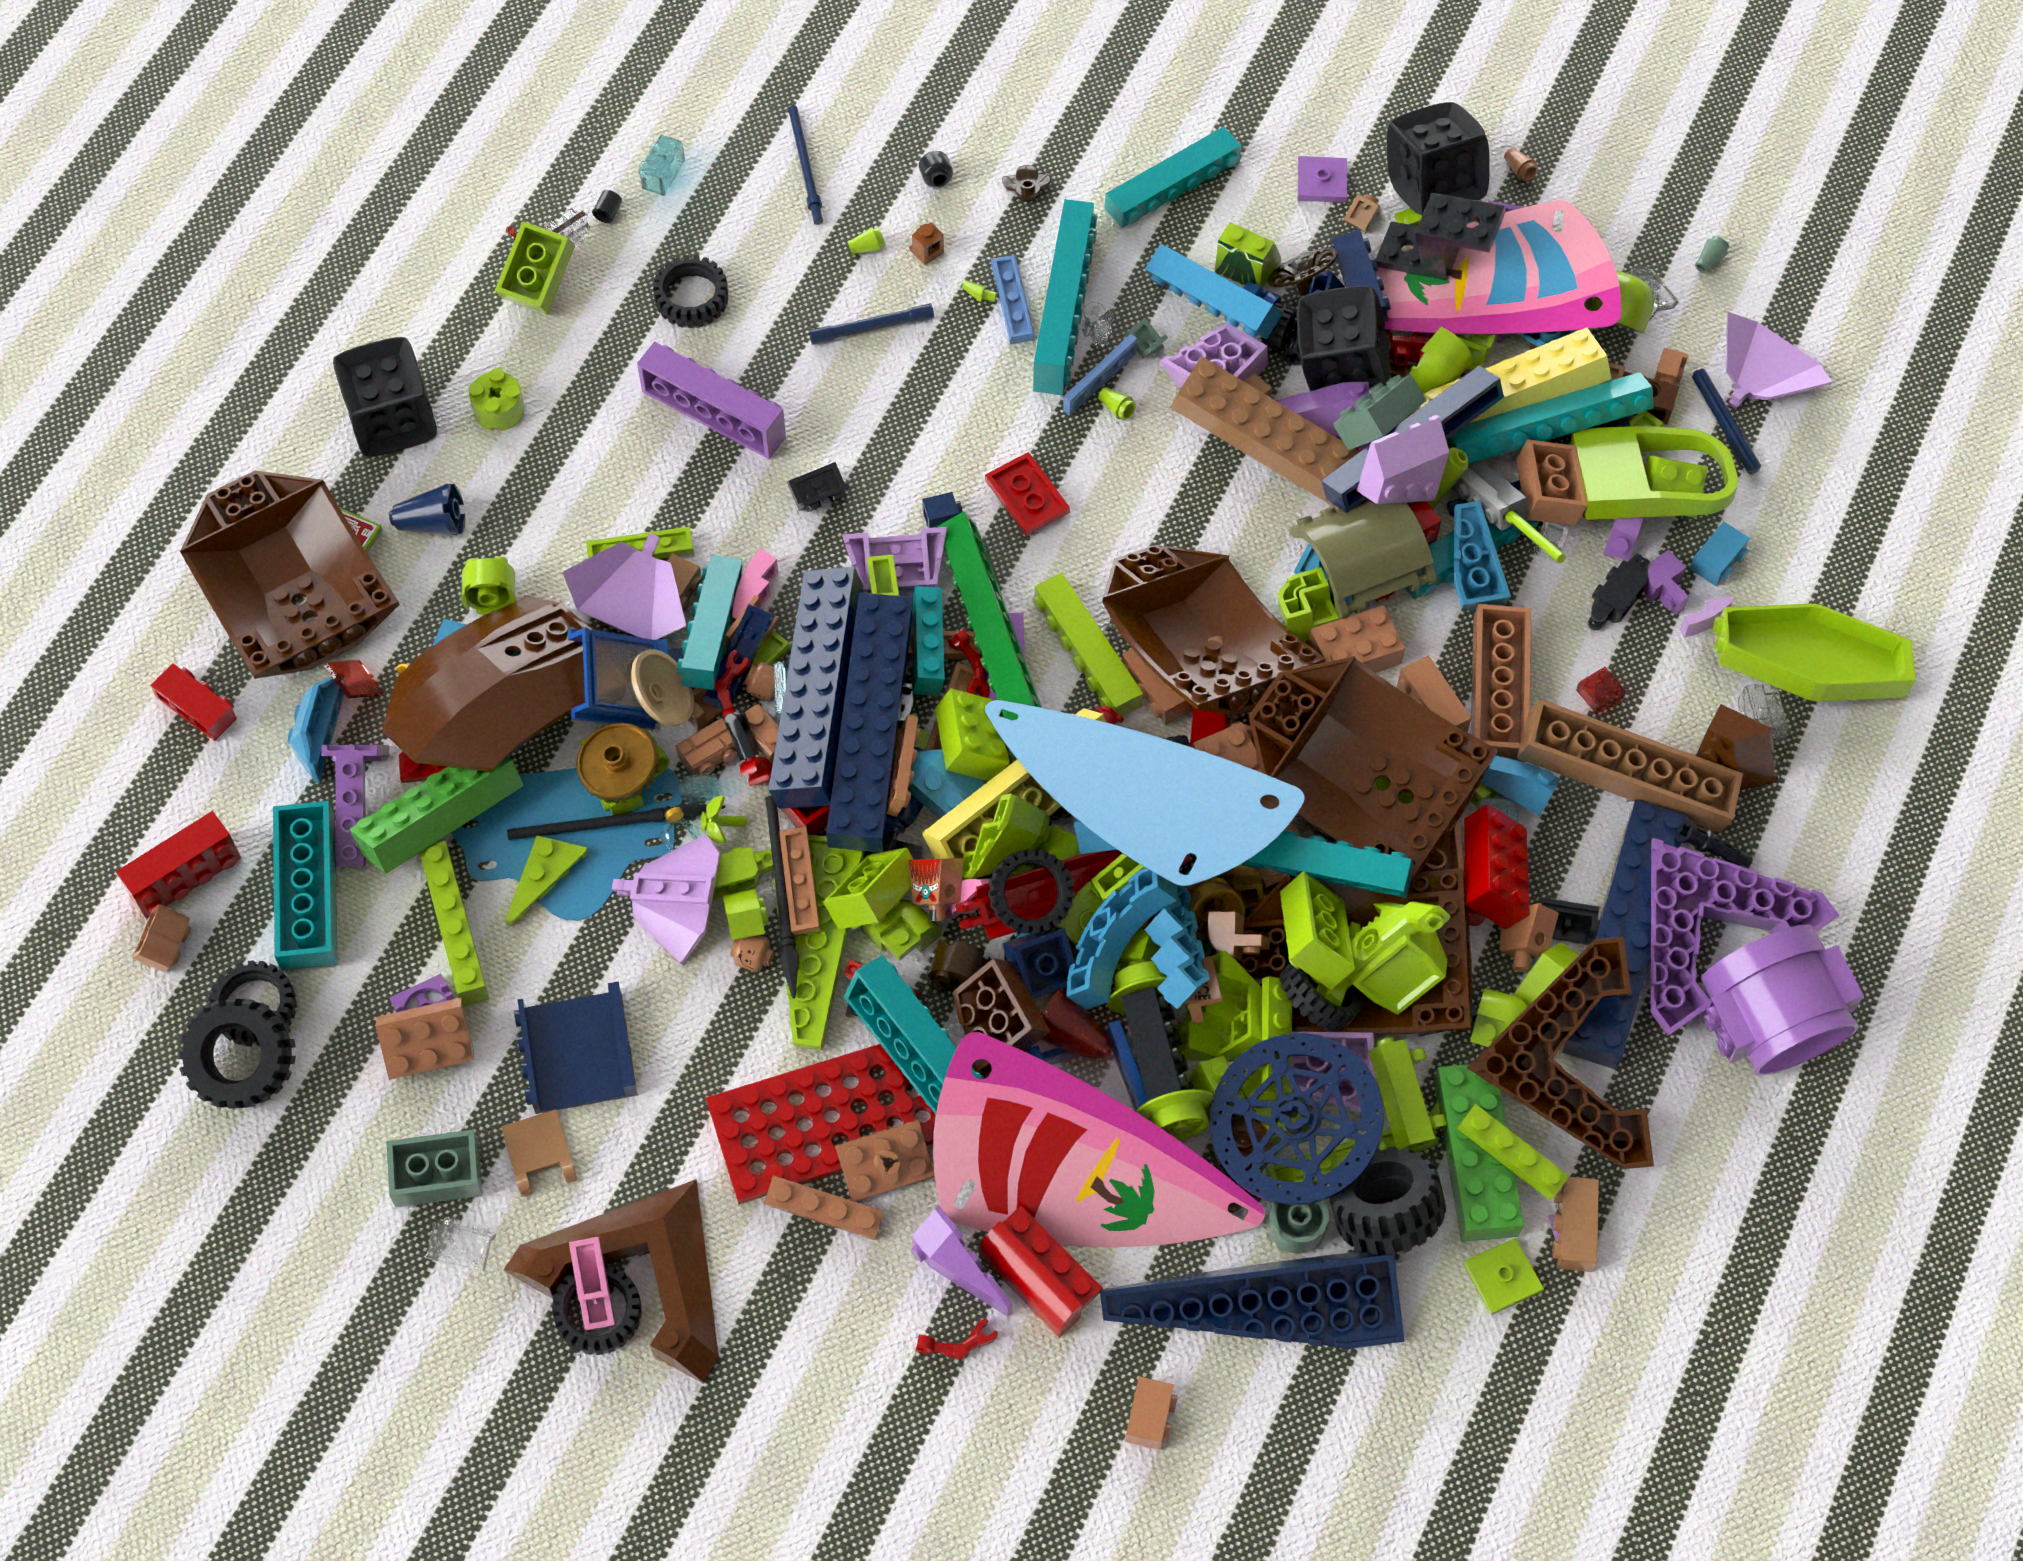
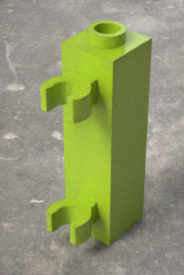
(1402, 1093)

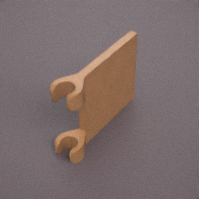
(535, 1146)

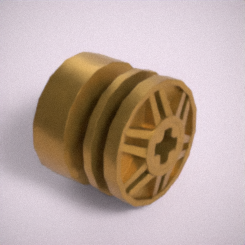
(1212, 896)

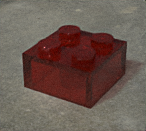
(1600, 690)

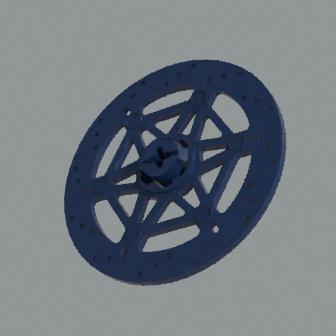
(1303, 1129)

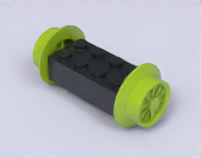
(1170, 1096)

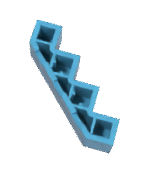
(1180, 950)

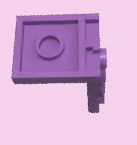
(351, 795)

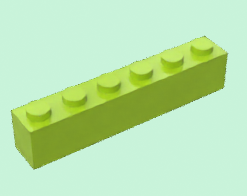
(1087, 645)
(454, 924)

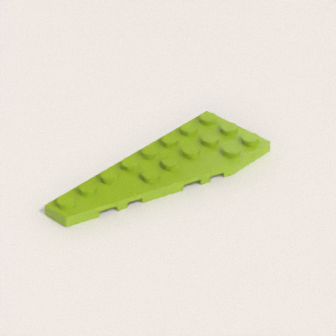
(821, 950)

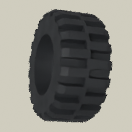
(199, 1053)
(1394, 1224)

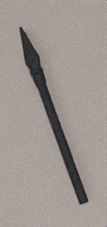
(654, 815)
(789, 956)

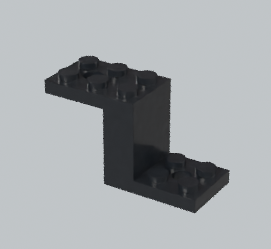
(1440, 236)

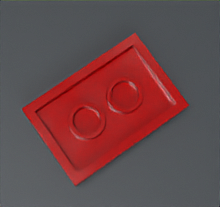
(1027, 493)

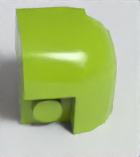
(1636, 302)
(1442, 361)
(1306, 602)
(904, 930)

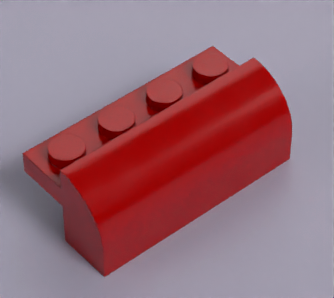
(1039, 1270)

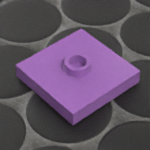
(1322, 179)

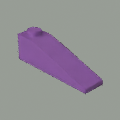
(1325, 404)
(941, 1247)

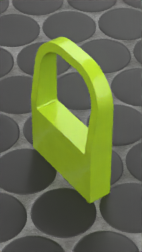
(1617, 478)

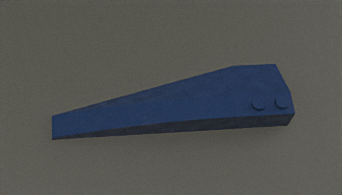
(1310, 1300)

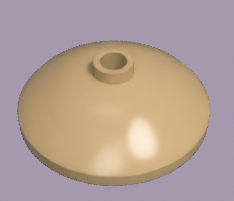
(661, 688)

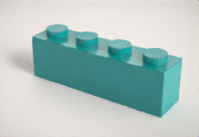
(927, 641)

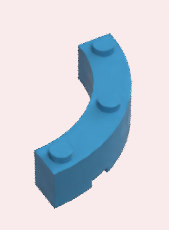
(1111, 931)

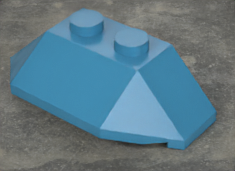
(315, 725)
(939, 788)

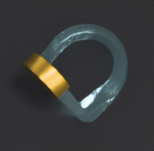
(675, 815)

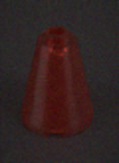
(1074, 1029)

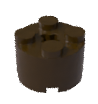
(954, 965)

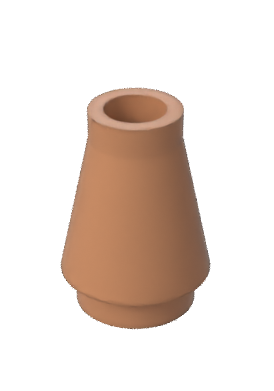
(1522, 165)

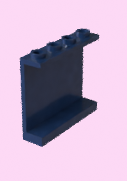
(576, 1051)

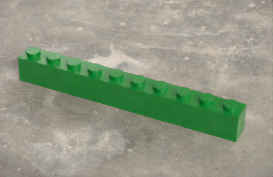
(987, 614)

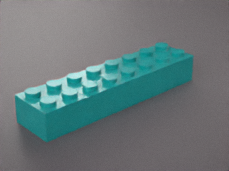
(1065, 297)

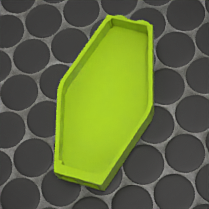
(1814, 652)

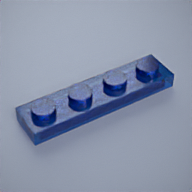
(746, 642)

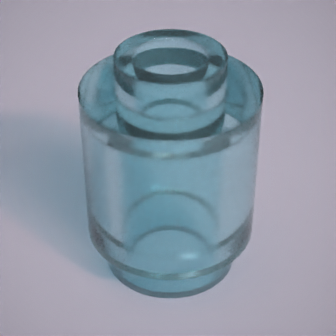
(699, 787)

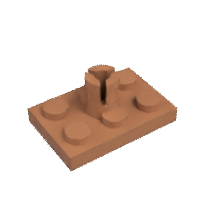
(884, 1160)

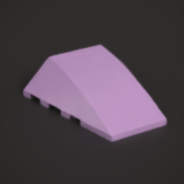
(915, 557)

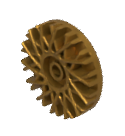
(617, 762)

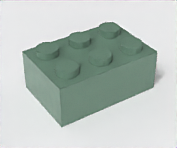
(1379, 411)
(434, 1168)

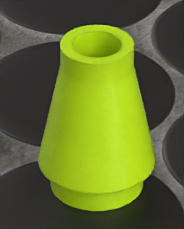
(867, 241)
(1118, 403)

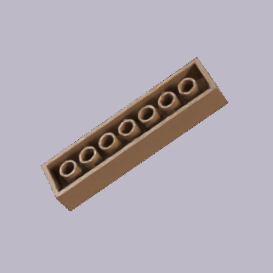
(1261, 427)
(1629, 765)

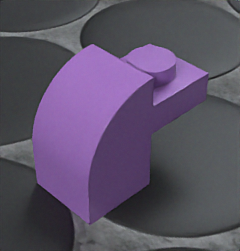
(1623, 537)
(1662, 582)

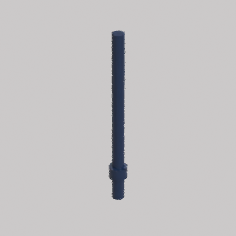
(813, 200)

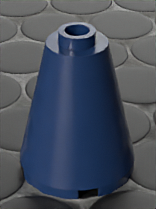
(431, 512)

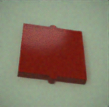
(353, 679)

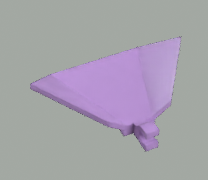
(1766, 364)
(628, 590)
(675, 895)

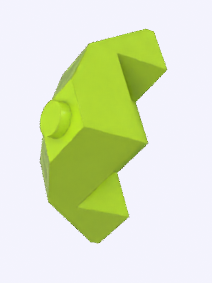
(1015, 828)
(1228, 1025)

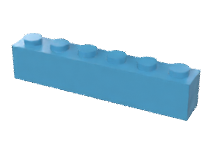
(1213, 291)

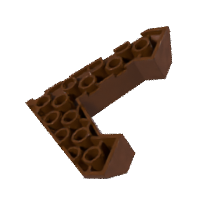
(1524, 1066)
(672, 1233)

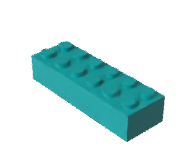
(304, 886)
(902, 1027)

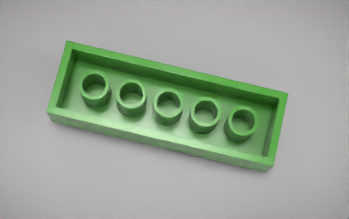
(431, 812)
(1481, 1185)

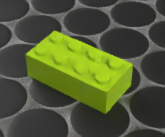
(1317, 931)

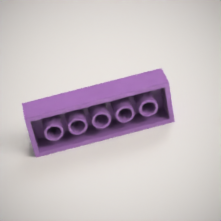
(712, 399)

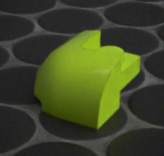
(1494, 1015)

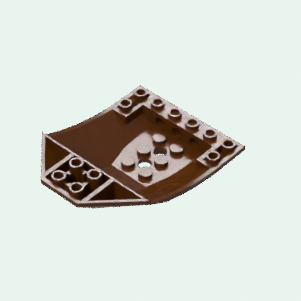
(276, 541)
(1179, 598)
(476, 704)
(1343, 728)
(1440, 1009)

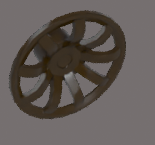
(1304, 277)

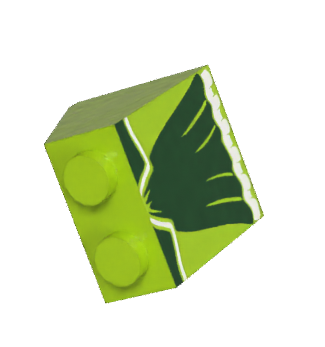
(1245, 256)

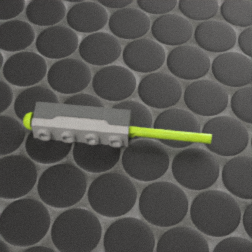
(1501, 503)

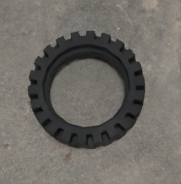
(685, 268)
(1064, 891)
(253, 972)
(1314, 1005)
(607, 1341)

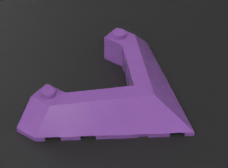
(1694, 887)

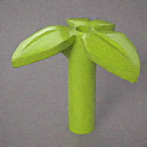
(713, 821)

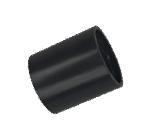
(607, 206)

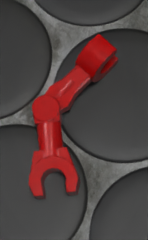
(961, 642)
(723, 684)
(929, 1345)

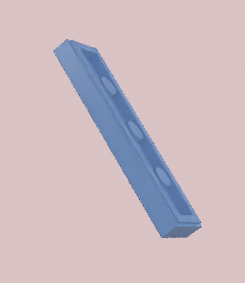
(1012, 299)
(1100, 374)

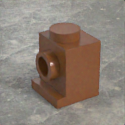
(924, 237)

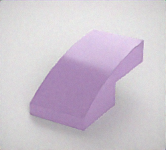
(1702, 621)

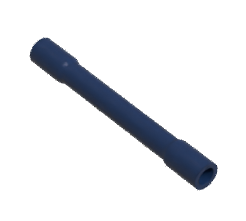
(830, 332)

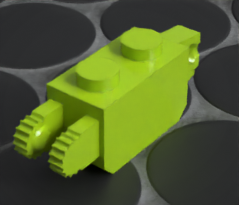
(741, 870)

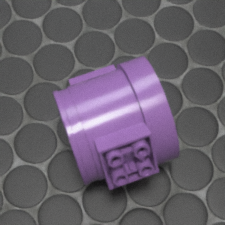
(1781, 1000)

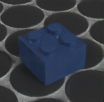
(1041, 960)

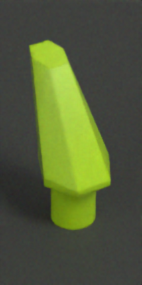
(979, 291)

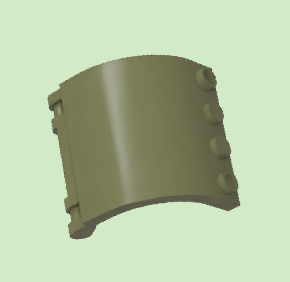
(1368, 551)

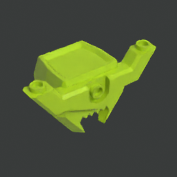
(1395, 956)

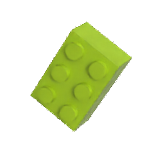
(535, 267)
(968, 736)
(870, 890)

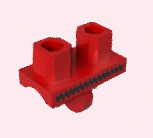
(1406, 349)

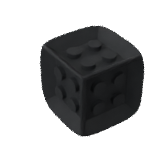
(1439, 153)
(1342, 337)
(385, 396)

